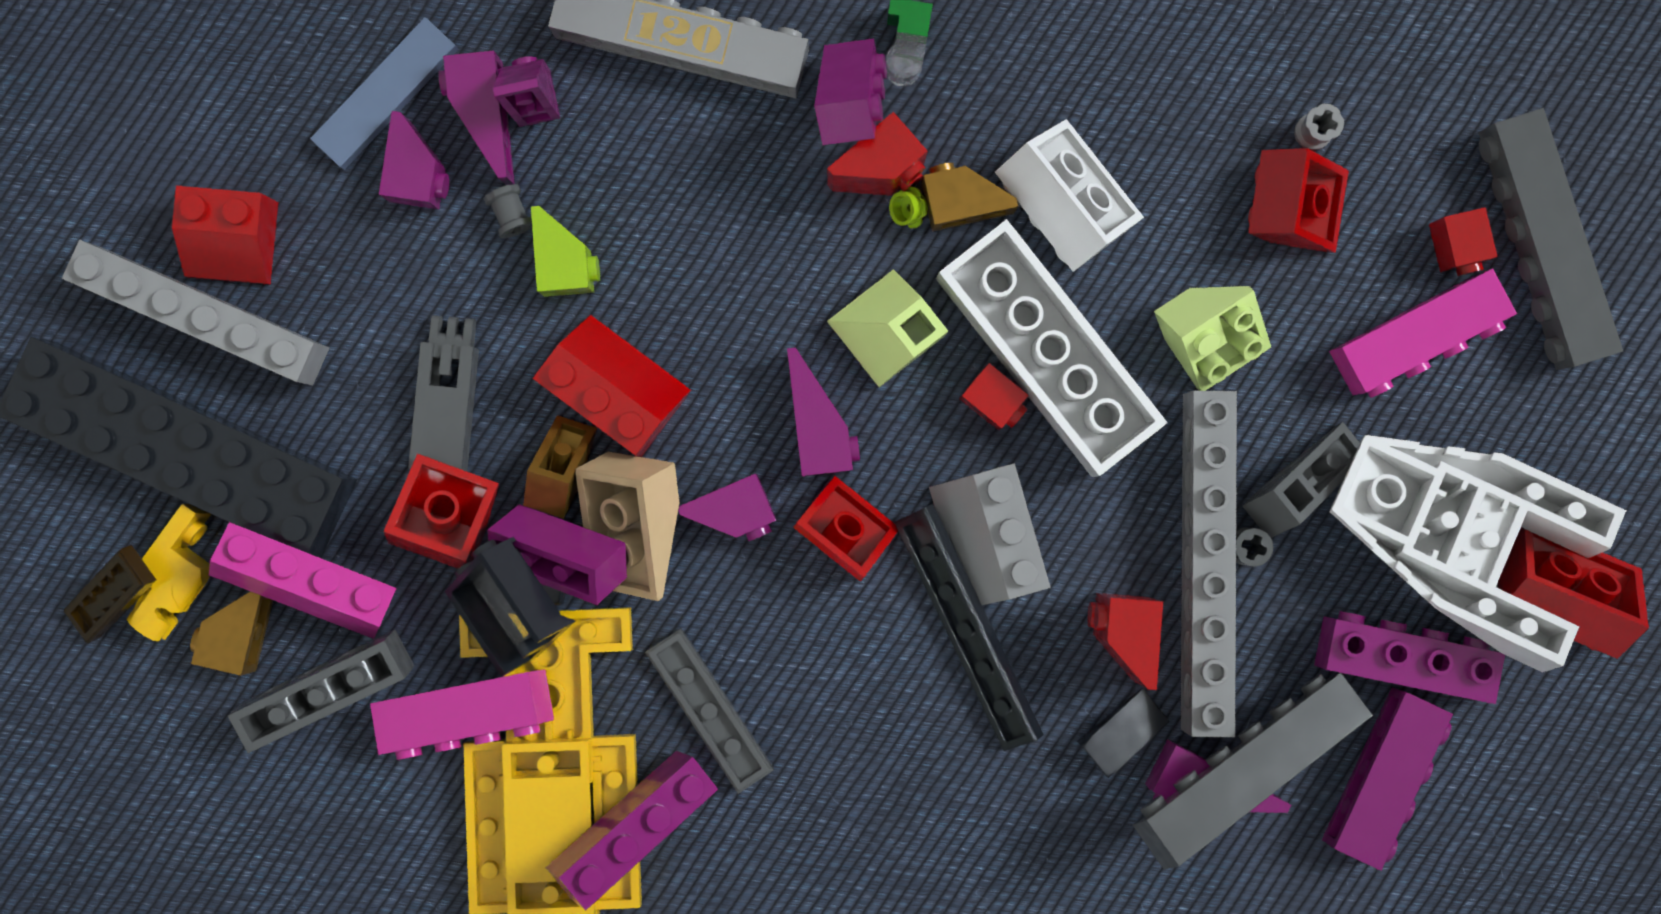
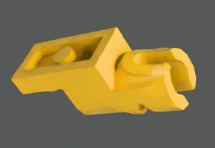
(177, 571)

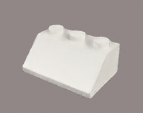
(1068, 194)

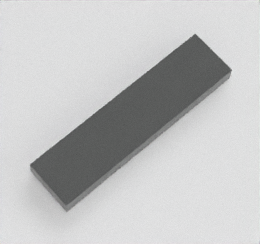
(709, 710)

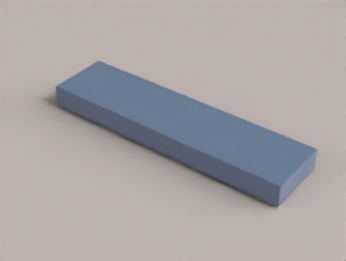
(384, 91)

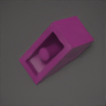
(411, 168)
(734, 509)

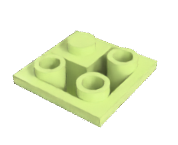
(887, 327)
(1213, 331)

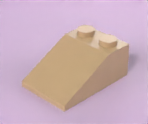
(635, 504)

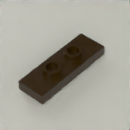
(109, 594)

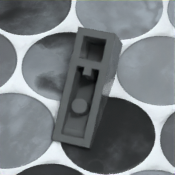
(1303, 483)

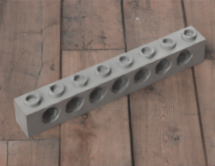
(1208, 563)

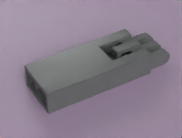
(445, 413)

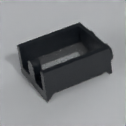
(505, 606)

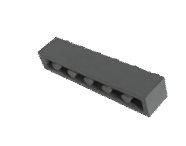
(1549, 240)
(1250, 771)

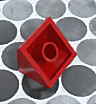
(847, 528)

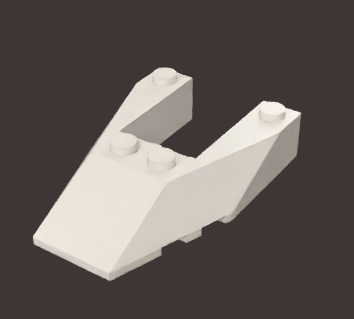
(1451, 523)

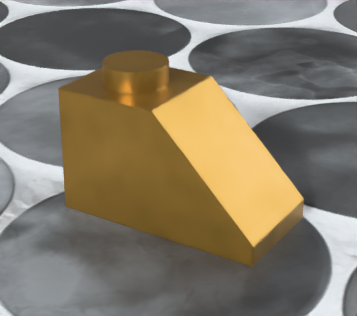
(963, 197)
(552, 475)
(233, 636)

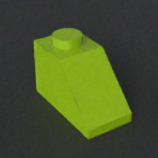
(561, 259)

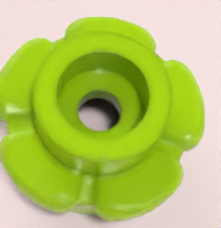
(908, 207)

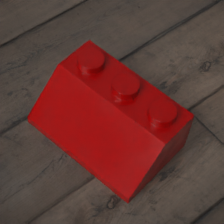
(612, 385)
(1593, 592)

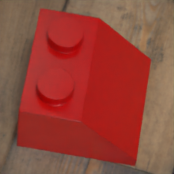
(880, 164)
(1298, 199)
(225, 234)
(441, 512)
(1130, 633)

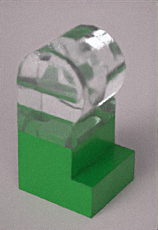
(907, 54)

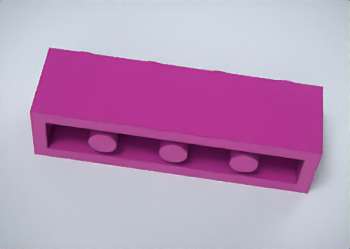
(1423, 333)
(300, 580)
(462, 712)

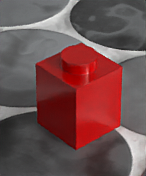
(1463, 241)
(995, 398)

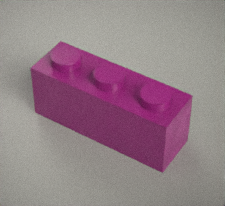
(850, 91)
(564, 553)

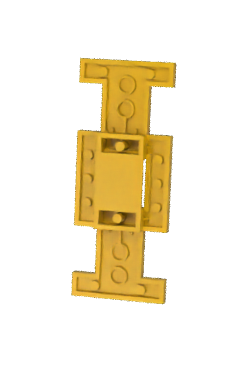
(533, 790)

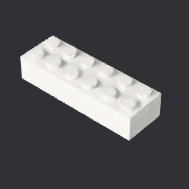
(1050, 349)

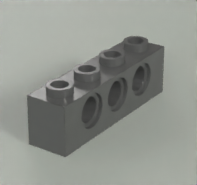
(321, 691)

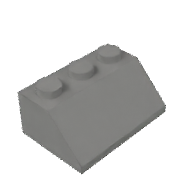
(992, 533)

